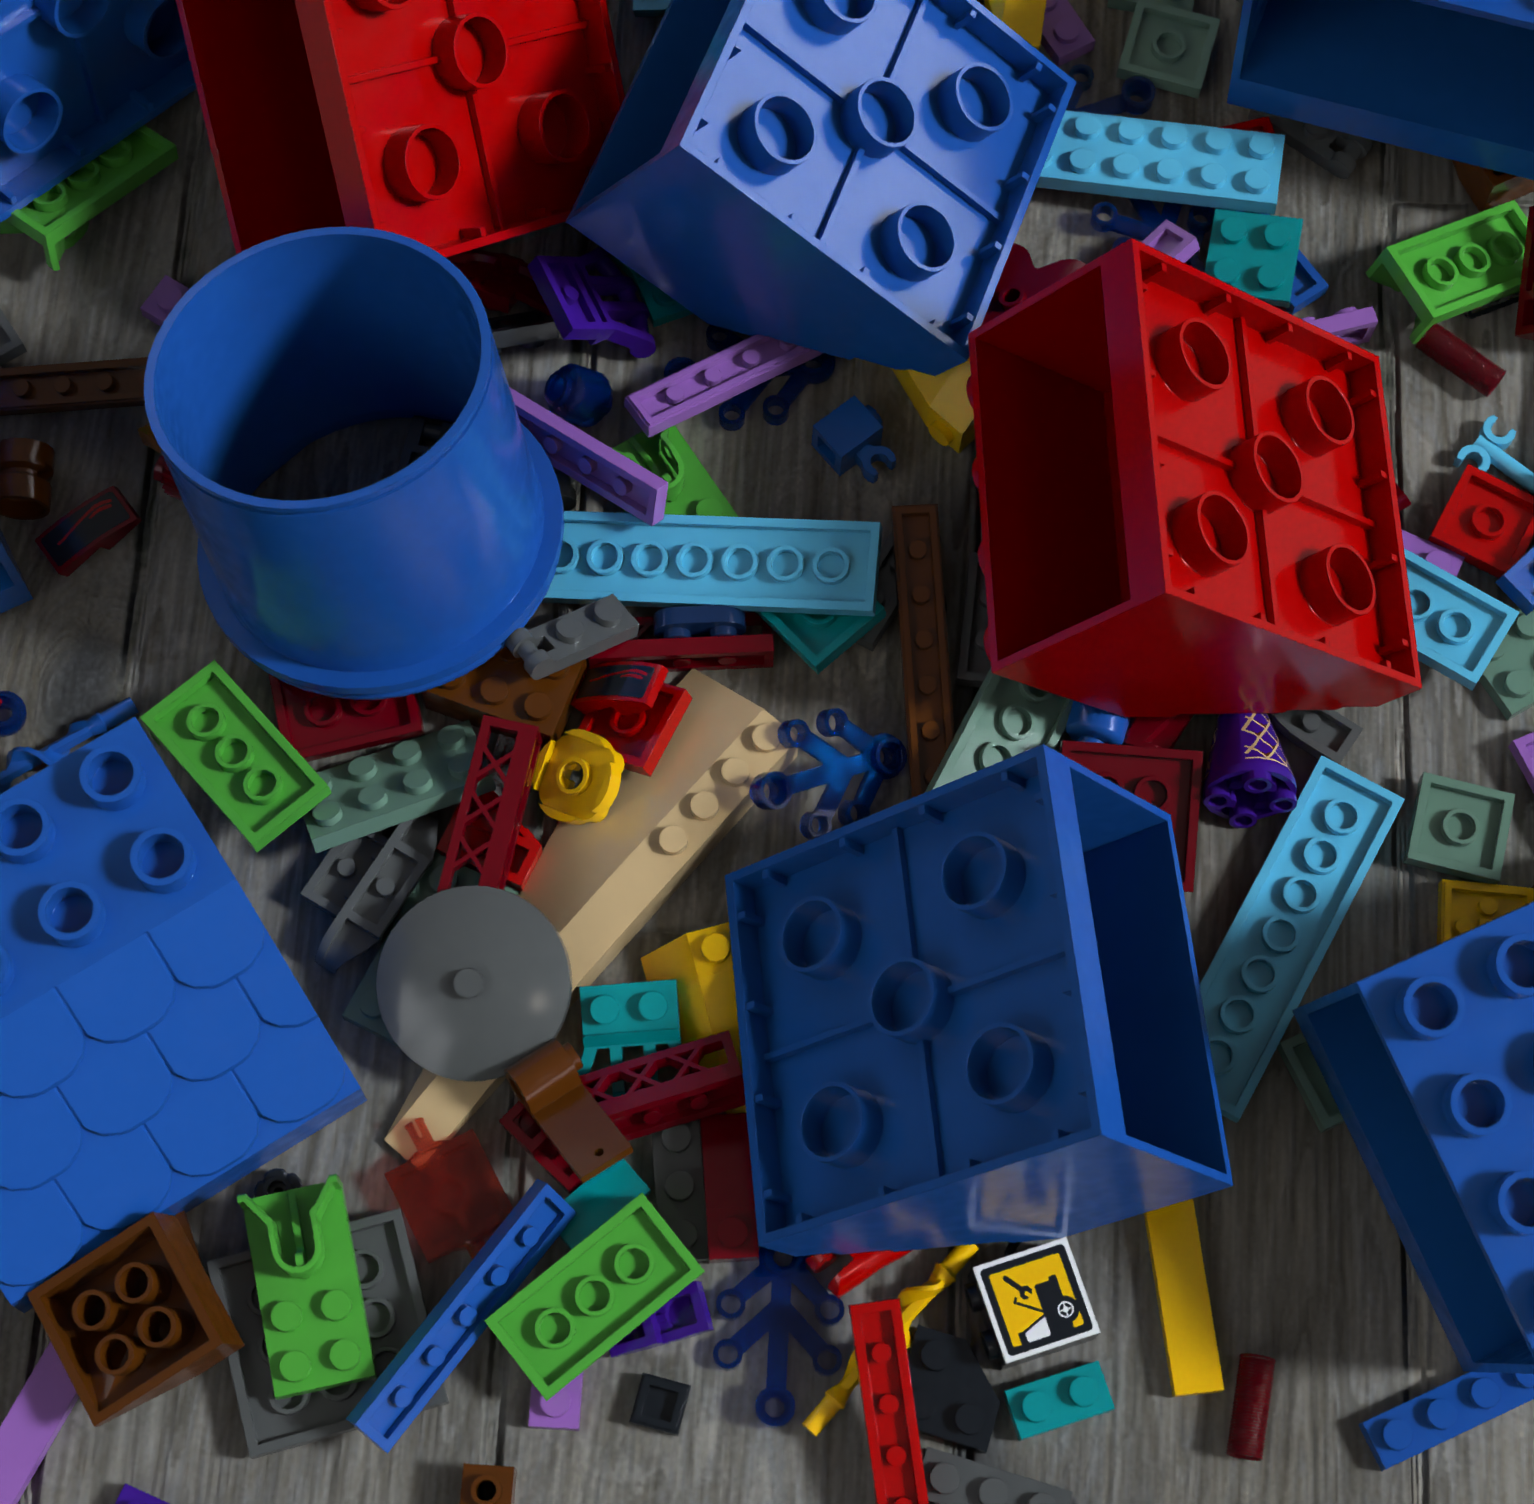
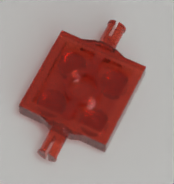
(448, 1193)

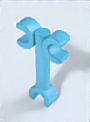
(1489, 450)

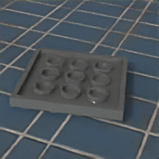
(393, 1315)

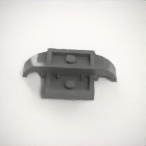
(367, 885)

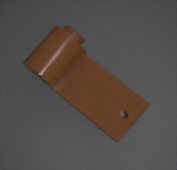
(566, 1111)

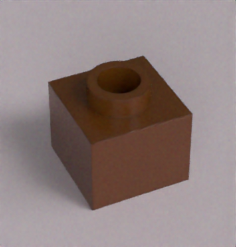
(501, 1476)

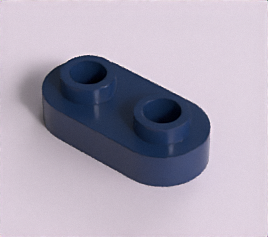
(698, 621)

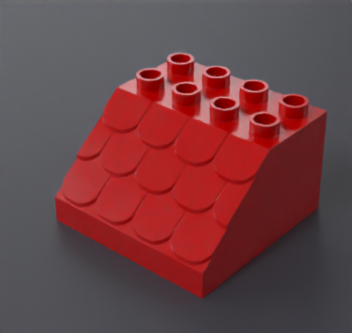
(402, 113)
(1185, 499)

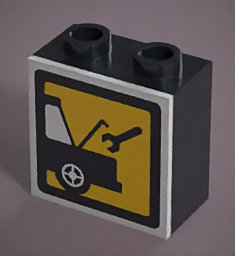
(1031, 1304)

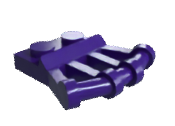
(577, 305)

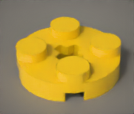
(600, 779)

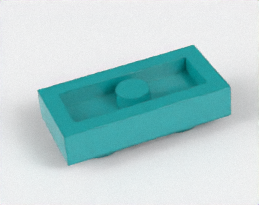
(1058, 1400)

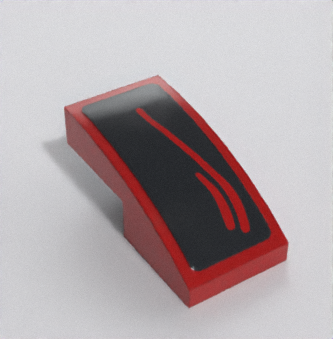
(622, 685)

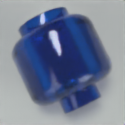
(578, 395)

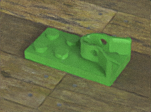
(89, 192)
(1456, 265)
(671, 458)
(235, 755)
(308, 1288)
(594, 1296)

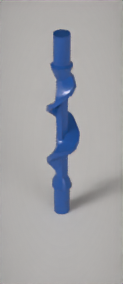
(25, 758)

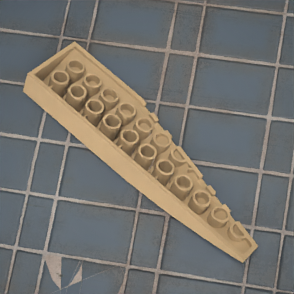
(615, 874)

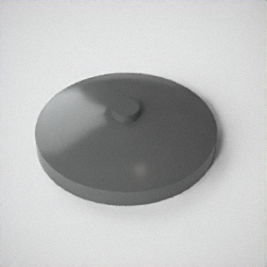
(473, 982)

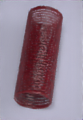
(1461, 355)
(1239, 1412)

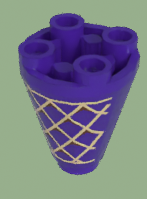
(1247, 771)

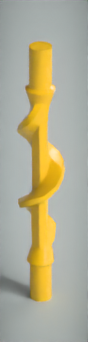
(912, 1303)

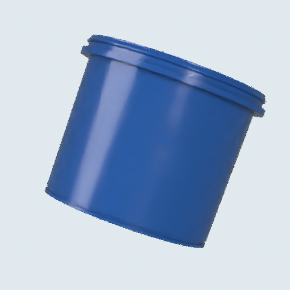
(379, 582)

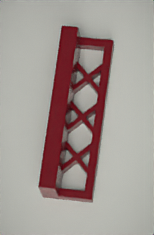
(696, 652)
(510, 804)
(688, 1097)

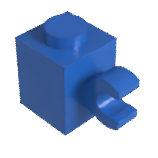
(852, 437)

